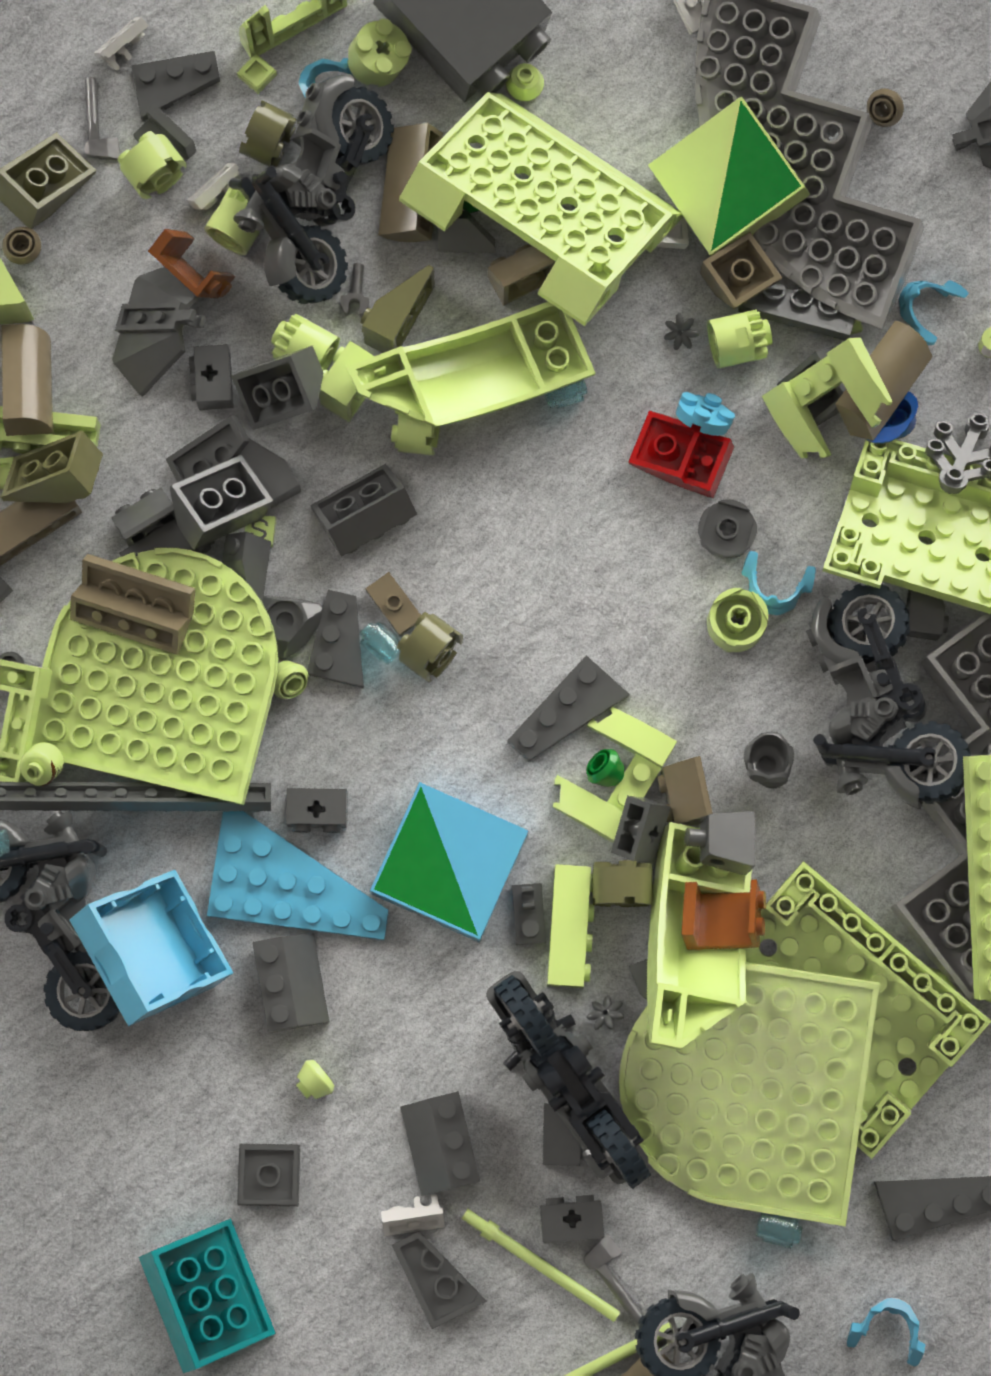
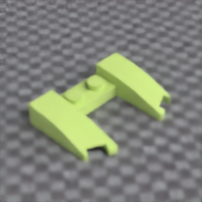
(261, 34)
(845, 364)
(25, 688)
(650, 752)

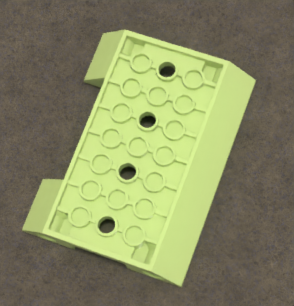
(559, 173)
(903, 496)
(915, 1008)

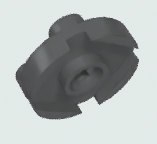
(742, 522)

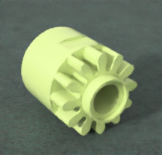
(225, 230)
(303, 333)
(738, 338)

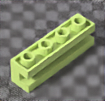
(63, 426)
(569, 927)

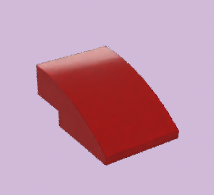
(681, 454)

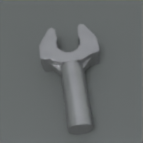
(356, 292)

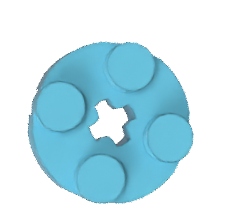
(705, 412)

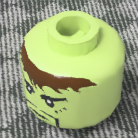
(42, 764)

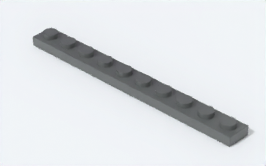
(122, 797)

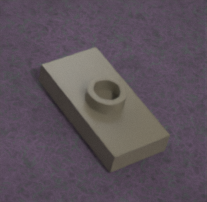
(393, 603)

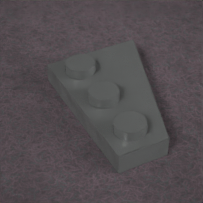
(210, 449)
(435, 1281)

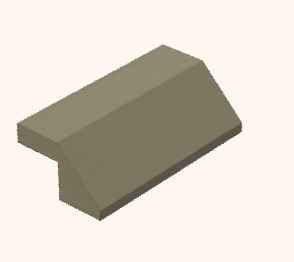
(133, 604)

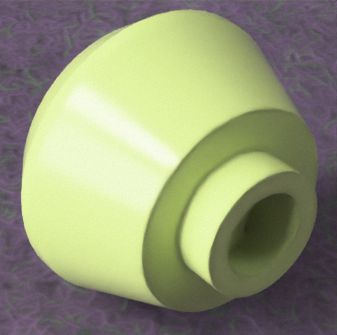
(525, 82)
(290, 680)
(314, 1081)

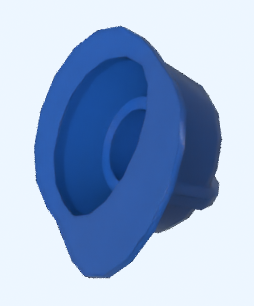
(901, 421)

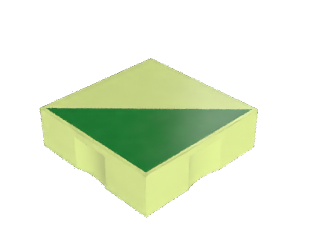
(728, 177)

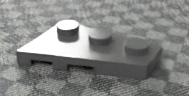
(173, 79)
(337, 642)

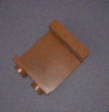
(169, 251)
(723, 918)

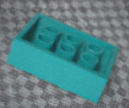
(207, 1295)

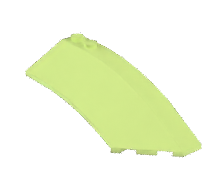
(477, 368)
(688, 987)

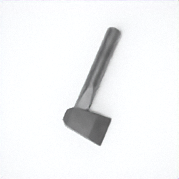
(95, 147)
(596, 1260)

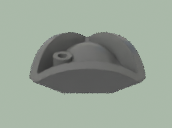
(292, 621)

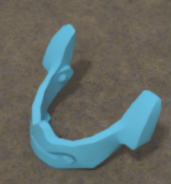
(323, 65)
(912, 291)
(776, 606)
(894, 1306)

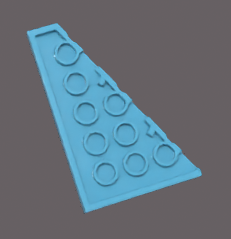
(276, 884)

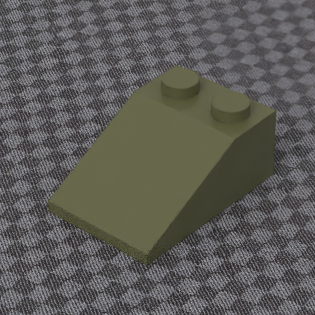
(43, 180)
(397, 311)
(54, 471)

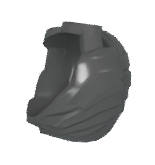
(769, 759)

